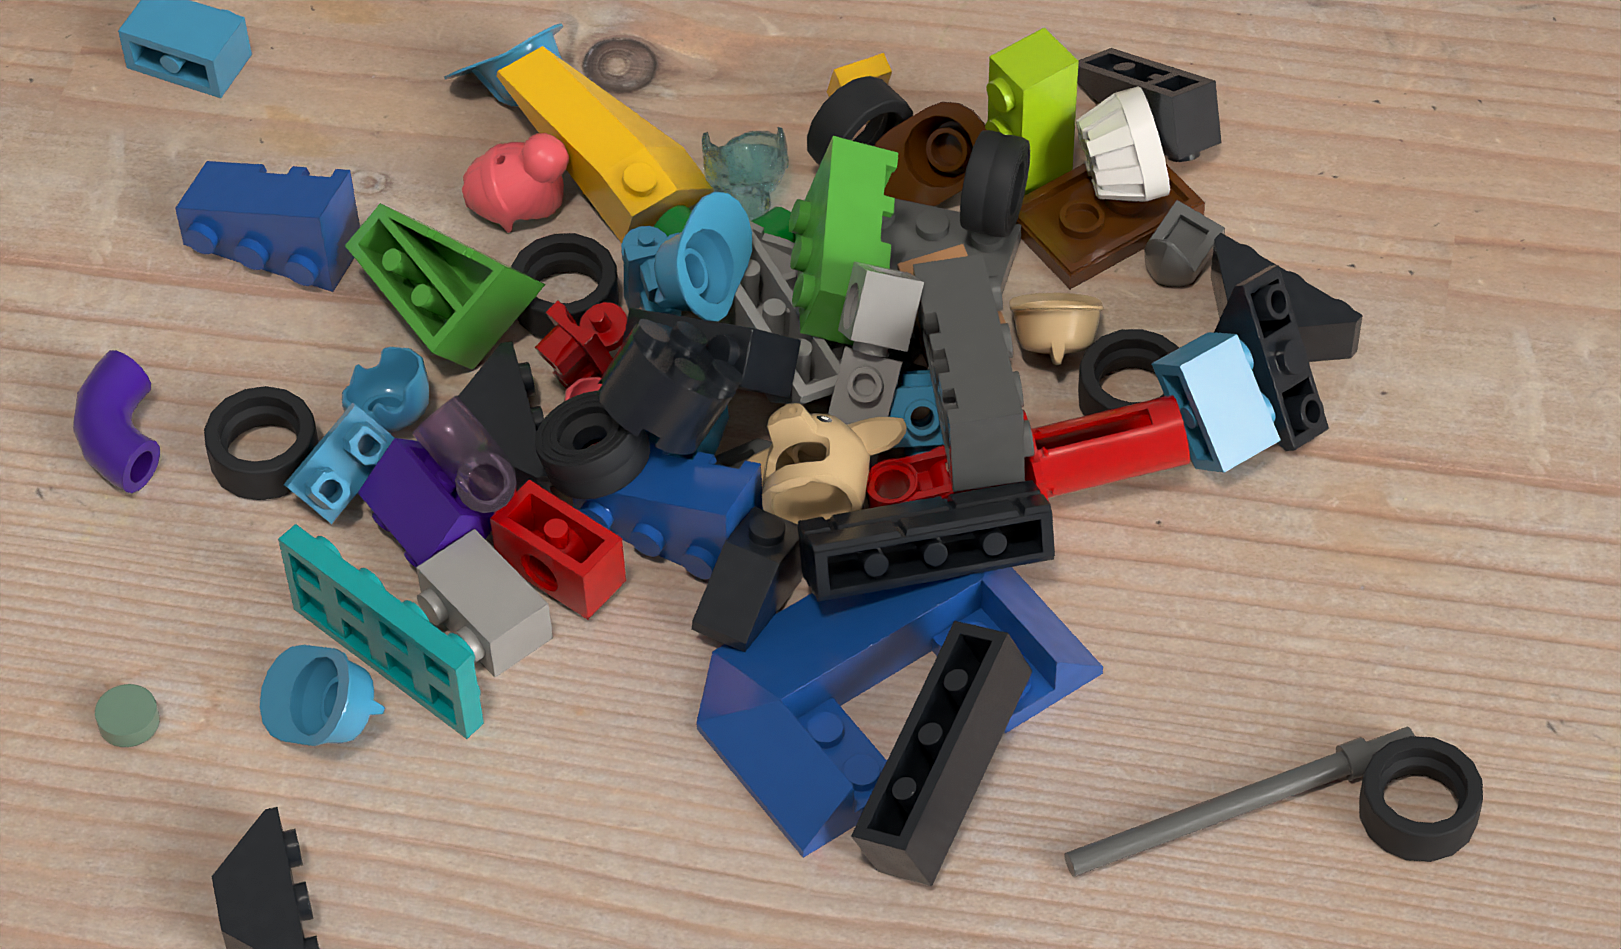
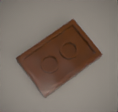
(1087, 234)

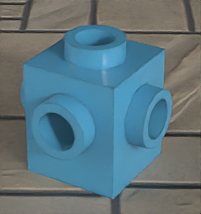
(913, 392)

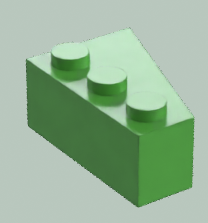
(836, 227)
(441, 286)

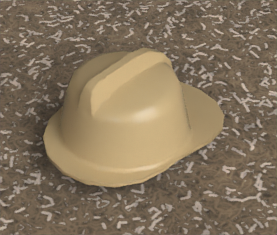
(1056, 322)

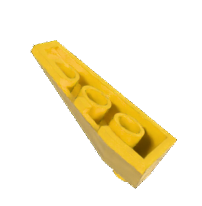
(614, 154)

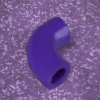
(106, 425)

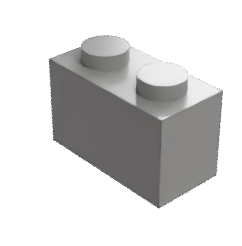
(484, 602)

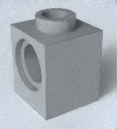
(880, 309)

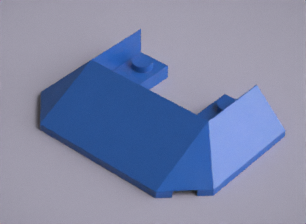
(779, 703)

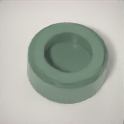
(127, 715)

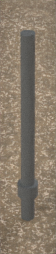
(1348, 761)

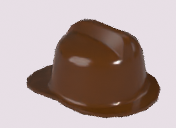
(931, 153)

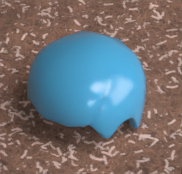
(391, 392)

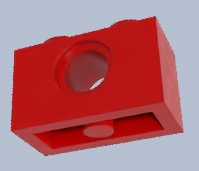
(559, 549)

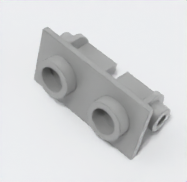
(864, 388)

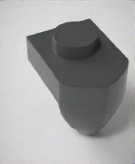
(1180, 246)

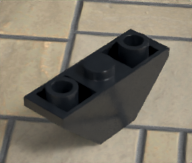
(1266, 324)
(1326, 324)
(501, 404)
(257, 890)

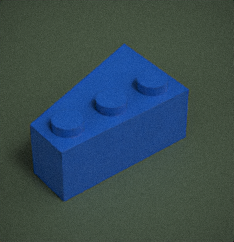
(272, 220)
(680, 508)

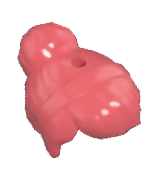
(517, 180)

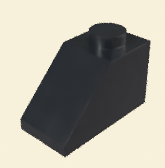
(750, 579)

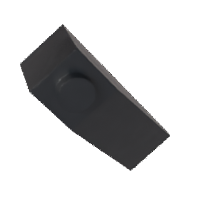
(1180, 101)

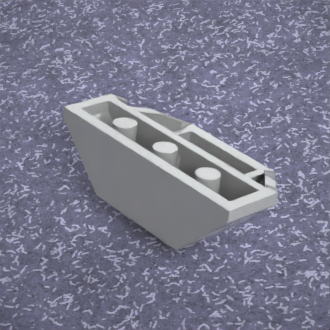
(766, 304)

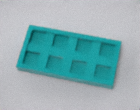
(382, 630)

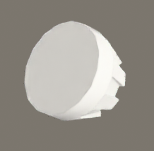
(1123, 148)

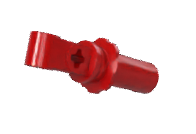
(1065, 458)

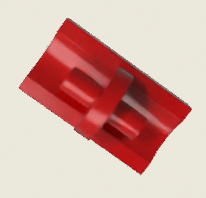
(582, 349)

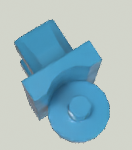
(638, 255)
(340, 463)

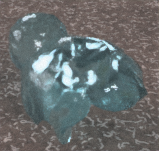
(747, 167)

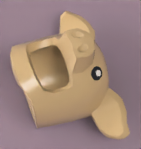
(820, 462)

